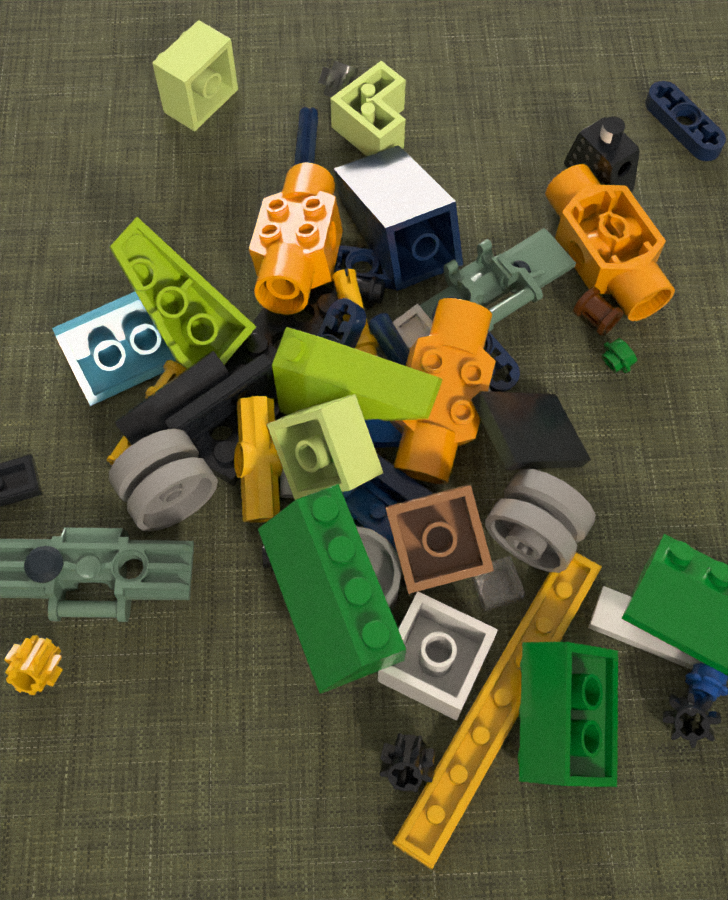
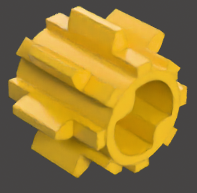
(33, 665)

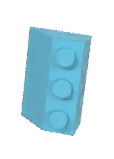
(113, 348)

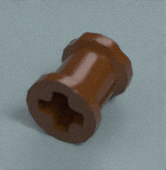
(598, 311)

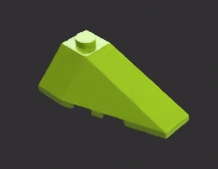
(178, 299)
(318, 370)

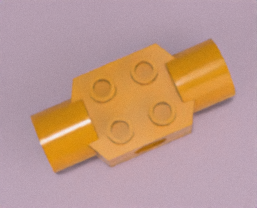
(296, 239)
(610, 241)
(458, 357)

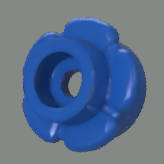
(707, 681)

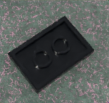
(530, 430)

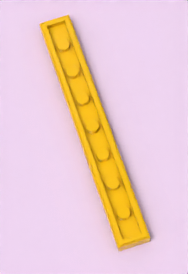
(490, 717)

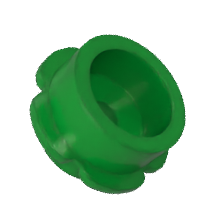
(619, 356)

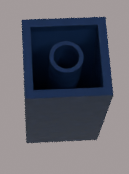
(401, 215)

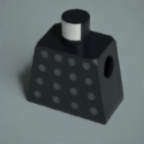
(606, 152)

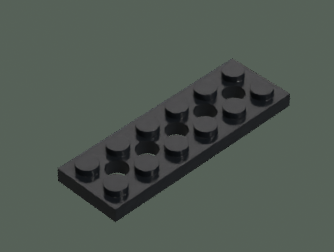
(268, 330)

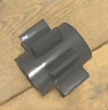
(337, 77)

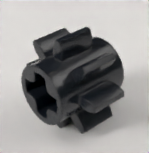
(691, 729)
(407, 762)

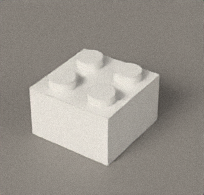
(440, 656)

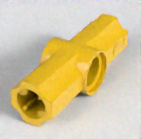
(257, 460)

